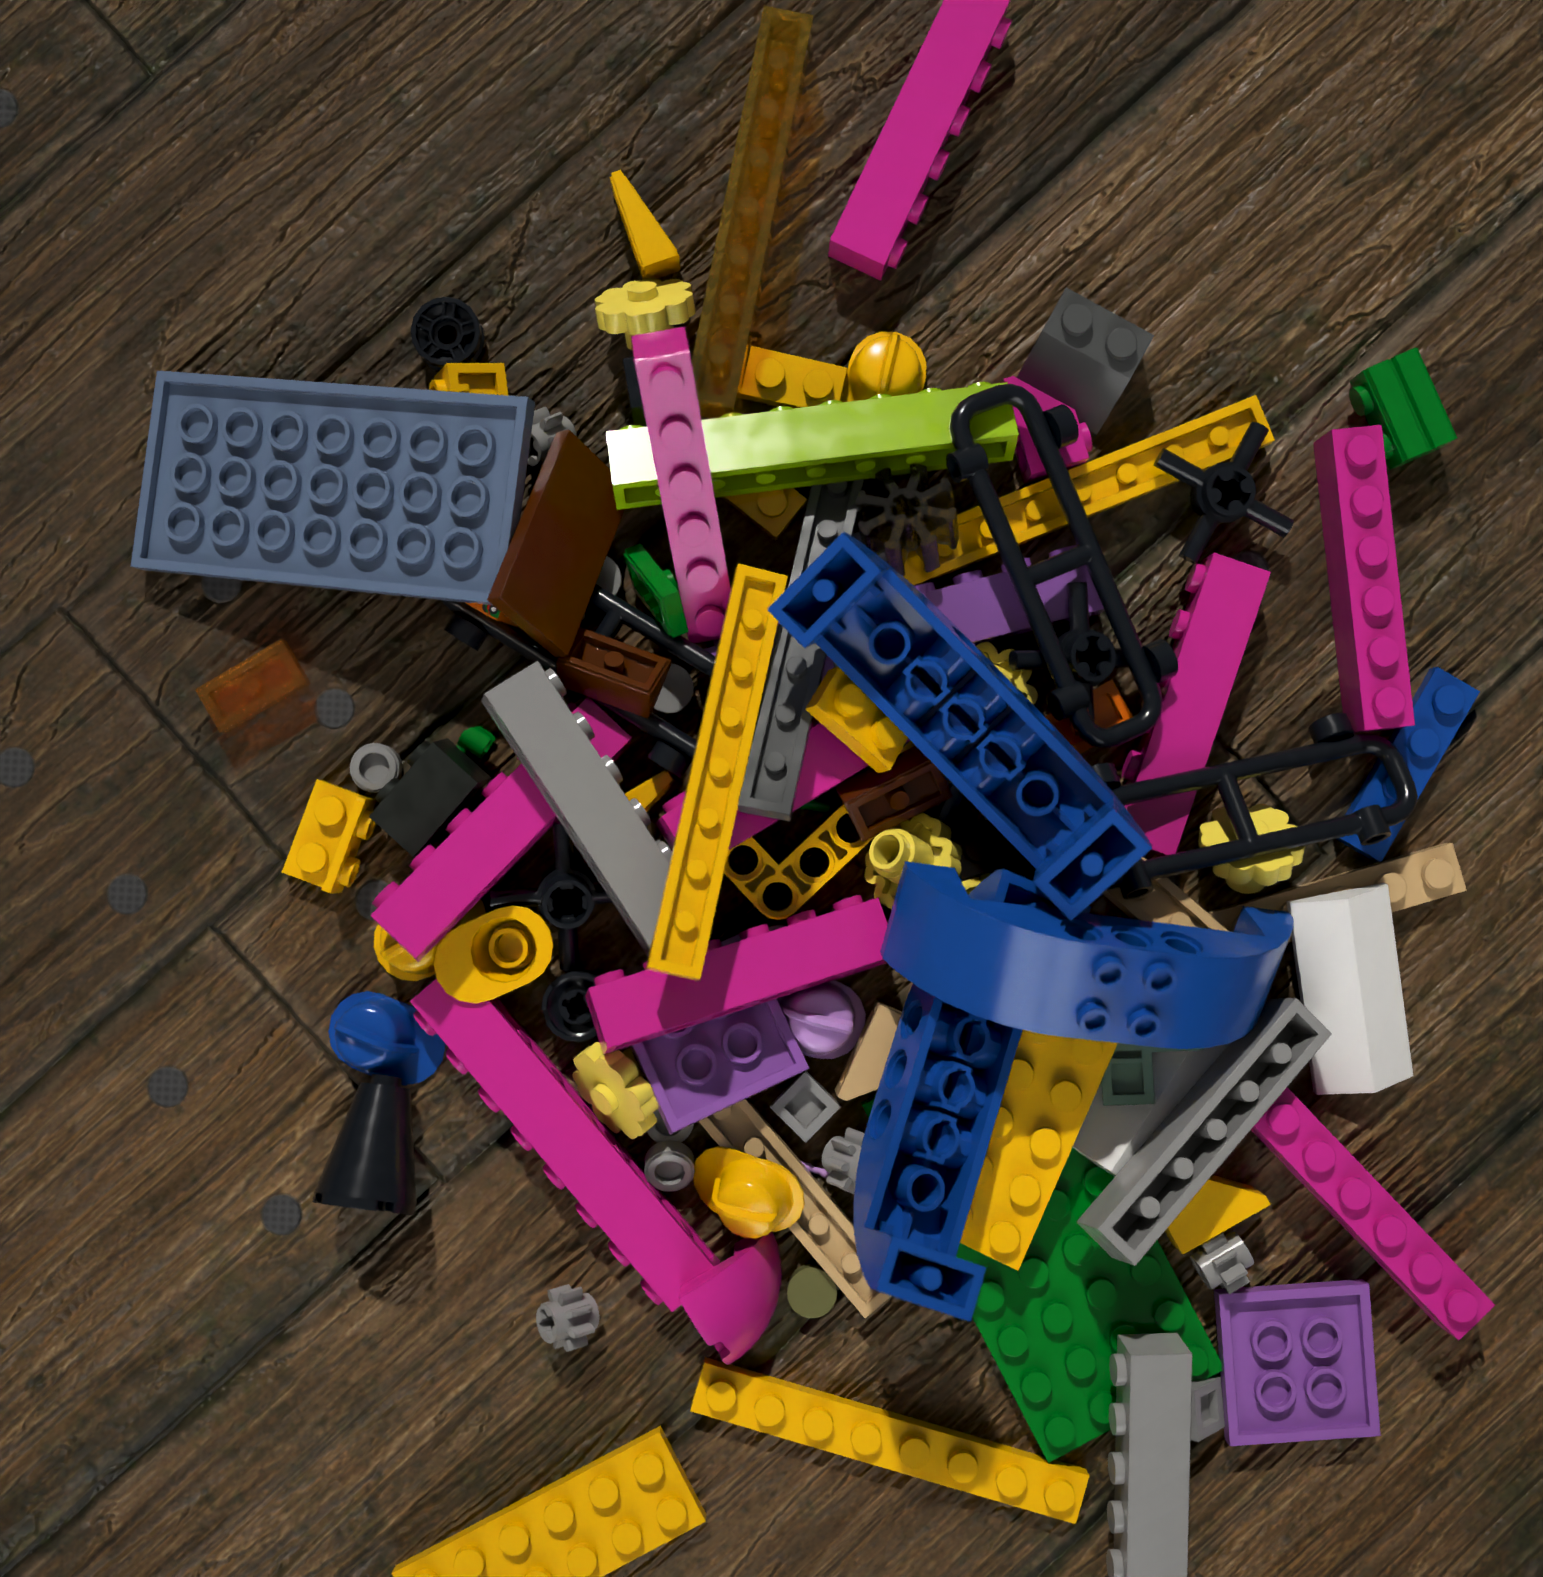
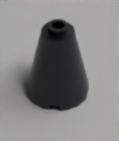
(373, 1152)

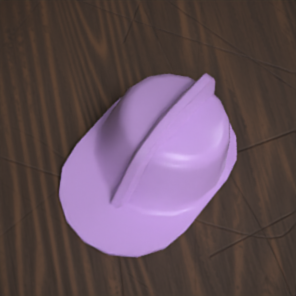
(824, 1019)

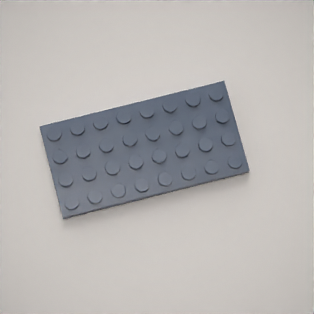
(332, 484)

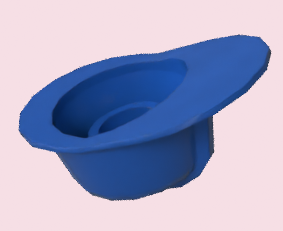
(383, 1038)

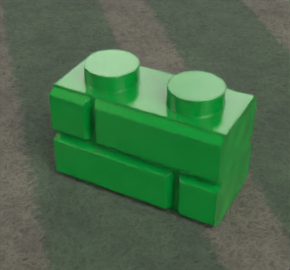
(1405, 404)

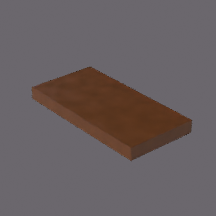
(558, 546)

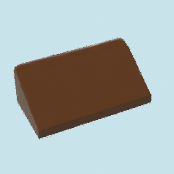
(613, 672)
(891, 797)

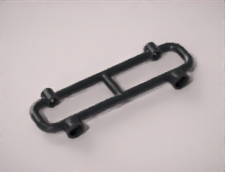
(1051, 432)
(1332, 740)
(674, 747)

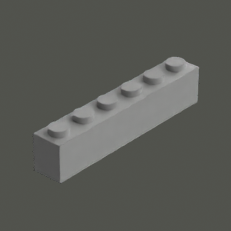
(583, 793)
(1203, 1130)
(1150, 1456)

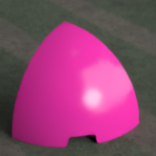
(736, 1297)

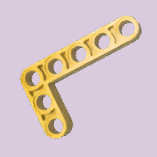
(789, 869)

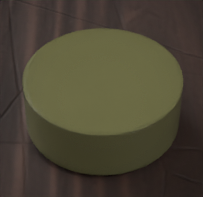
(811, 1291)

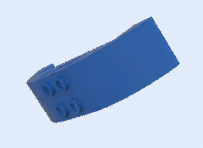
(965, 720)
(1085, 974)
(932, 1139)

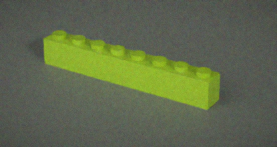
(817, 444)

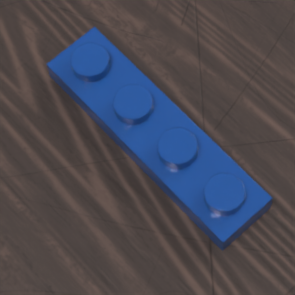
(1438, 713)

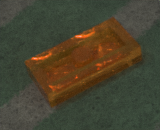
(252, 686)

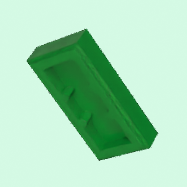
(656, 590)

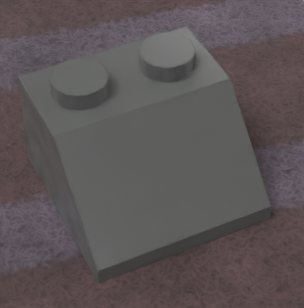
(1085, 357)

